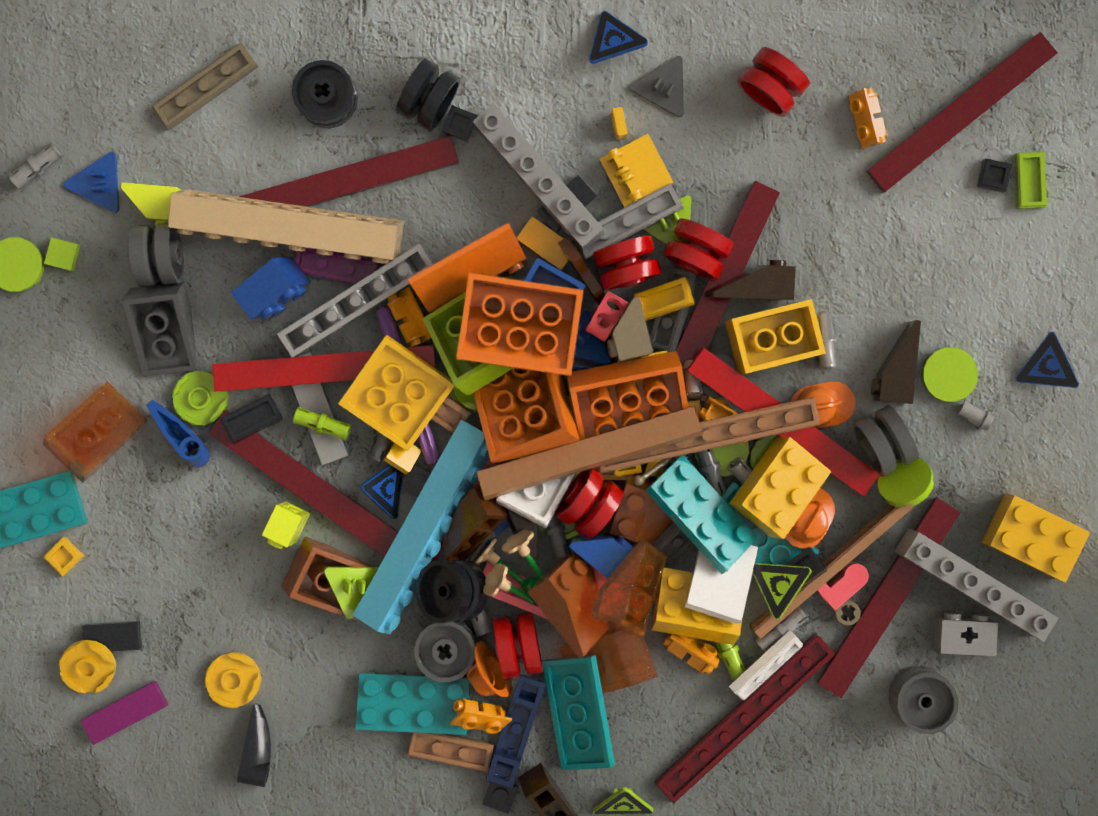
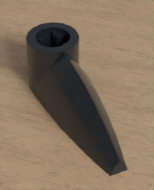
(257, 750)

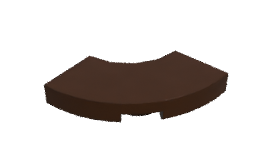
(582, 270)

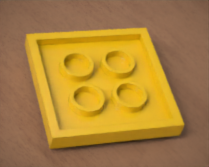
(397, 393)

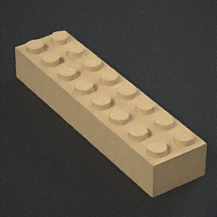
(285, 224)

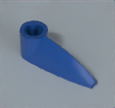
(179, 435)

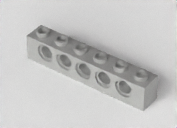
(538, 177)
(354, 301)
(976, 584)

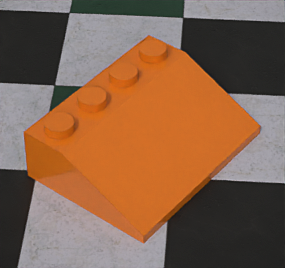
(488, 256)
(519, 324)
(626, 393)
(525, 414)

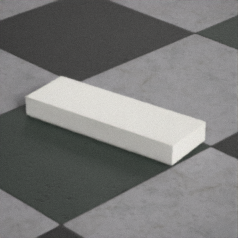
(766, 665)

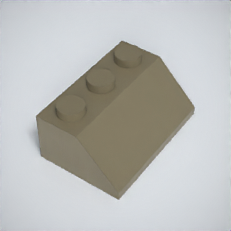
(630, 336)

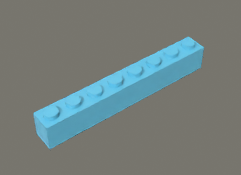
(423, 529)

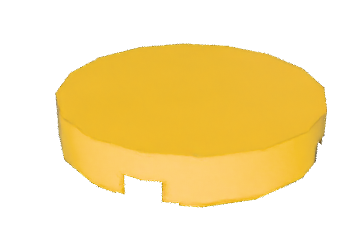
(87, 666)
(233, 679)

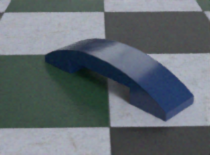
(516, 733)

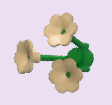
(497, 577)

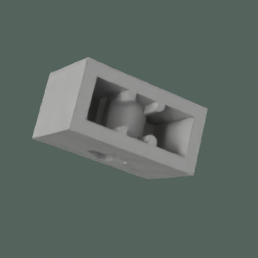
(980, 642)

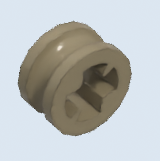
(855, 611)

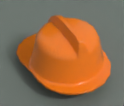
(833, 401)
(813, 521)
(487, 674)

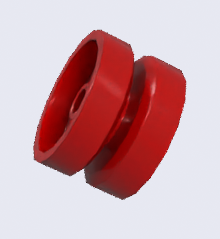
(773, 81)
(699, 249)
(626, 259)
(589, 503)
(518, 645)

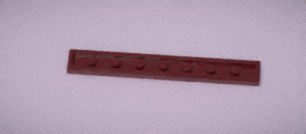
(962, 112)
(362, 175)
(744, 236)
(310, 488)
(883, 604)
(744, 719)

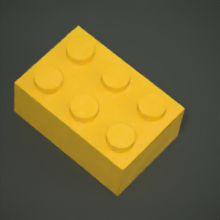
(775, 337)
(780, 487)
(1035, 537)
(674, 618)

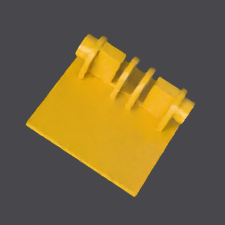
(635, 170)

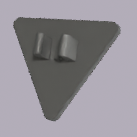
(663, 86)

